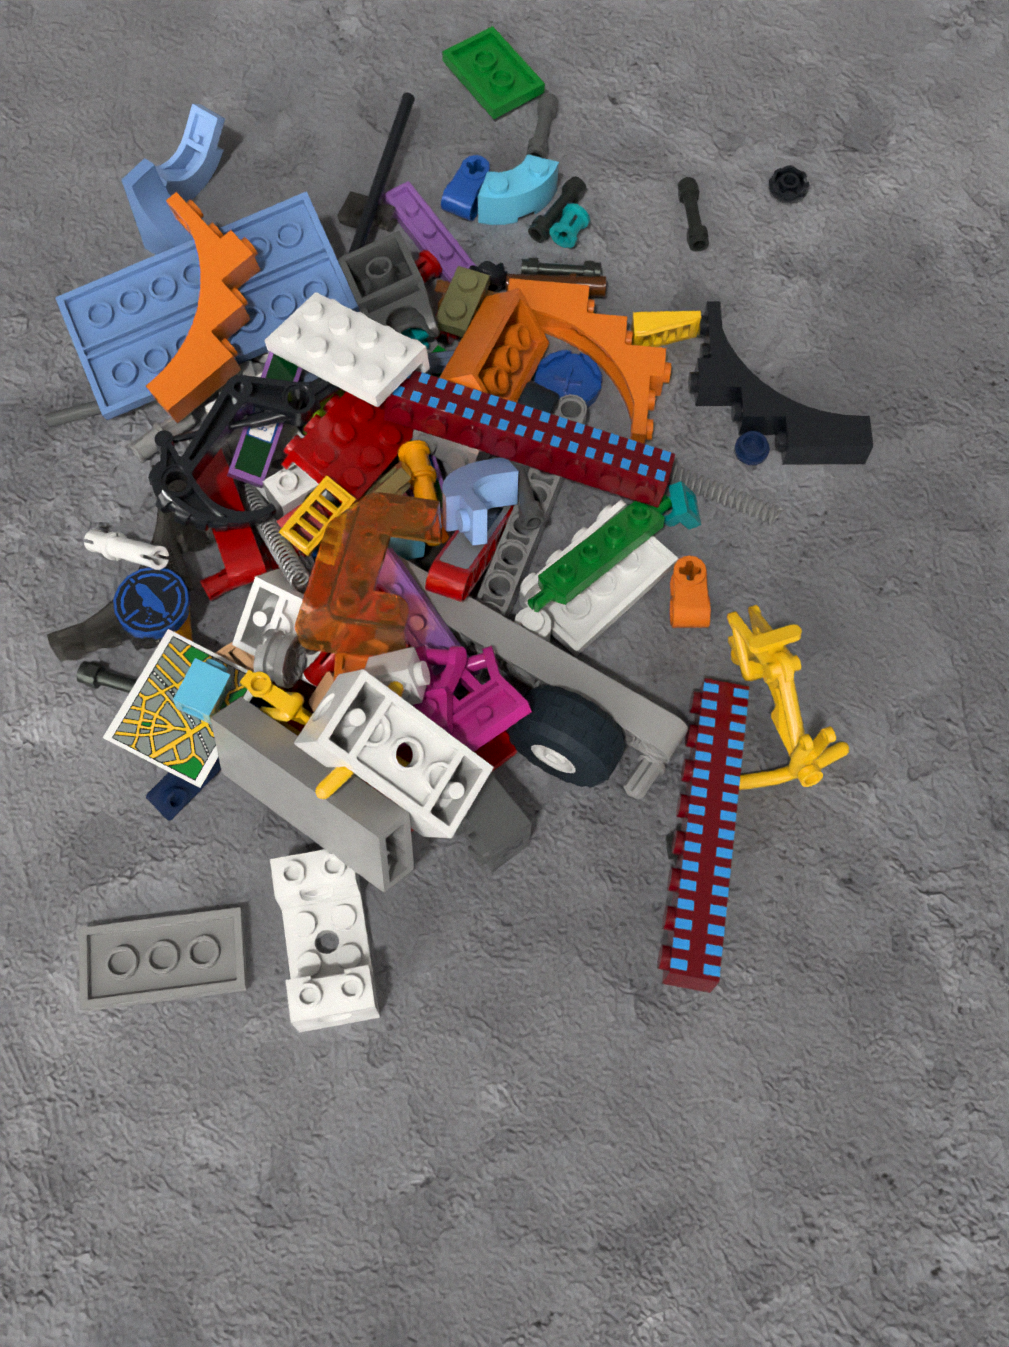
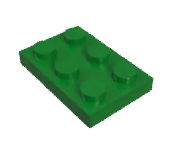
(493, 72)

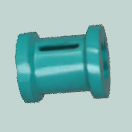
(569, 225)

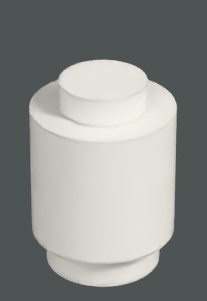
(535, 622)

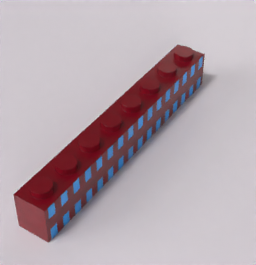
(531, 437)
(706, 837)

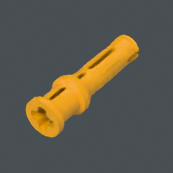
(423, 476)

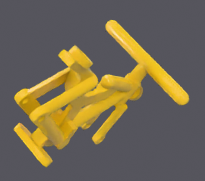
(767, 657)
(289, 707)

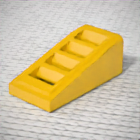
(664, 327)
(297, 518)

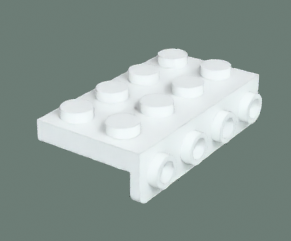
(347, 349)
(609, 596)

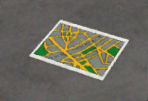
(152, 724)

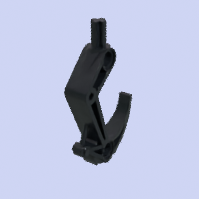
(264, 403)

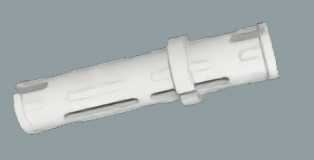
(117, 547)

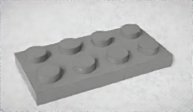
(162, 959)

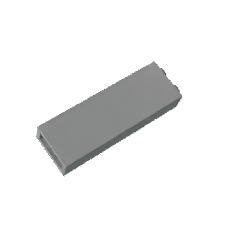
(352, 824)

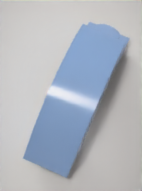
(196, 156)
(475, 489)

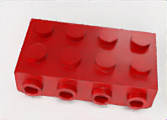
(347, 444)

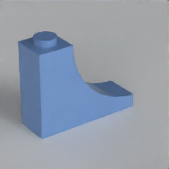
(151, 212)

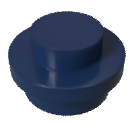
(752, 448)

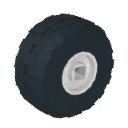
(568, 736)

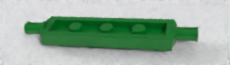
(599, 553)

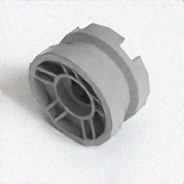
(280, 658)

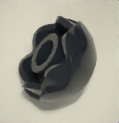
(788, 184)
(496, 272)

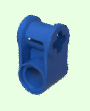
(462, 192)

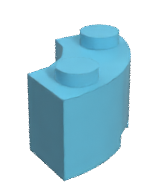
(517, 191)

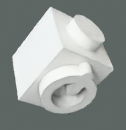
(401, 667)

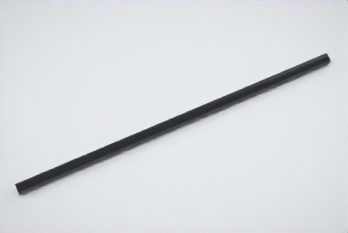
(379, 182)

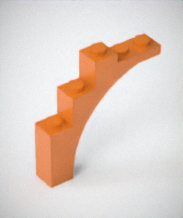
(206, 355)
(634, 369)

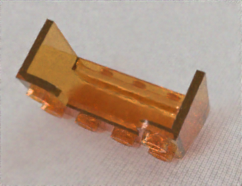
(340, 601)

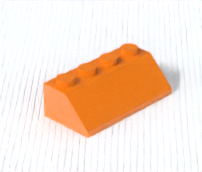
(499, 347)

